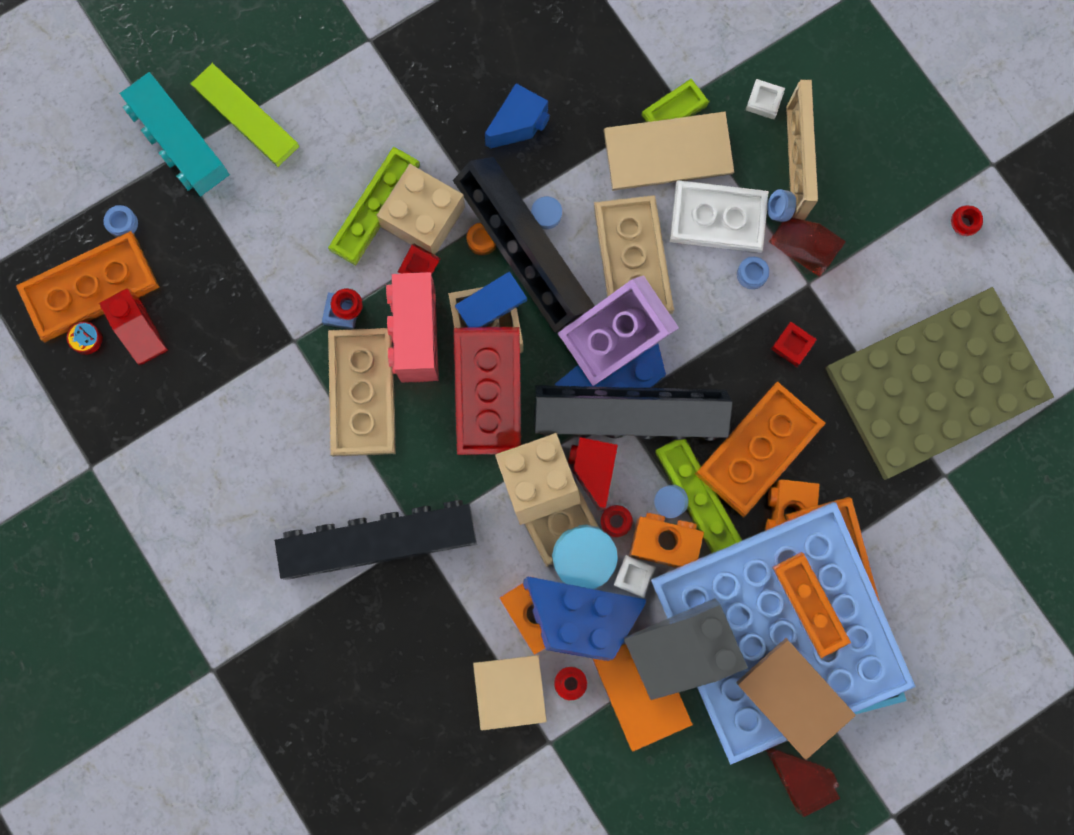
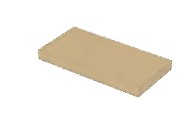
(802, 149)
(668, 151)
(632, 245)
(361, 393)

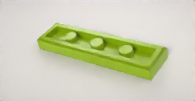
(245, 115)
(362, 221)
(703, 503)

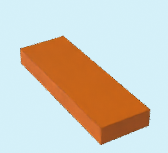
(811, 605)

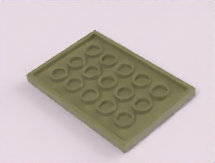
(939, 383)

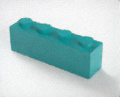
(174, 133)

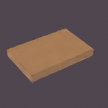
(795, 698)

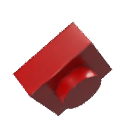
(419, 261)
(793, 344)

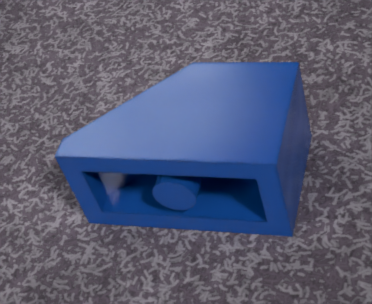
(518, 118)

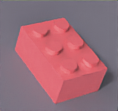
(413, 327)

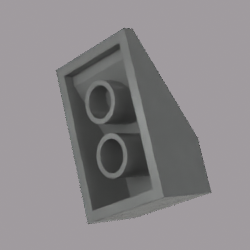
(686, 651)

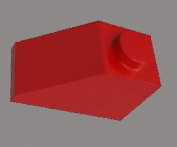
(133, 326)
(594, 468)

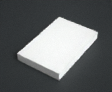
(719, 216)

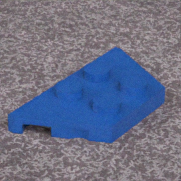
(639, 373)
(582, 618)

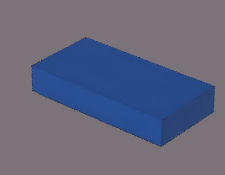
(491, 302)

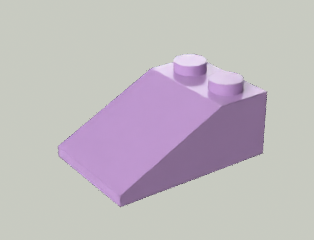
(618, 329)

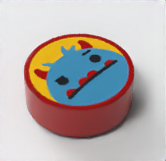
(84, 338)

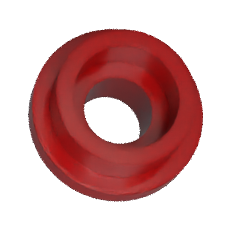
(972, 214)
(344, 295)
(623, 513)
(560, 679)

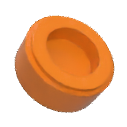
(479, 240)

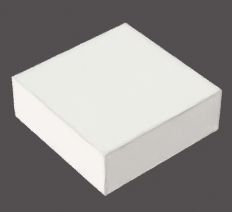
(765, 99)
(634, 576)

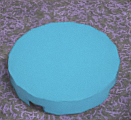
(585, 556)

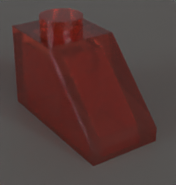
(807, 243)
(805, 782)

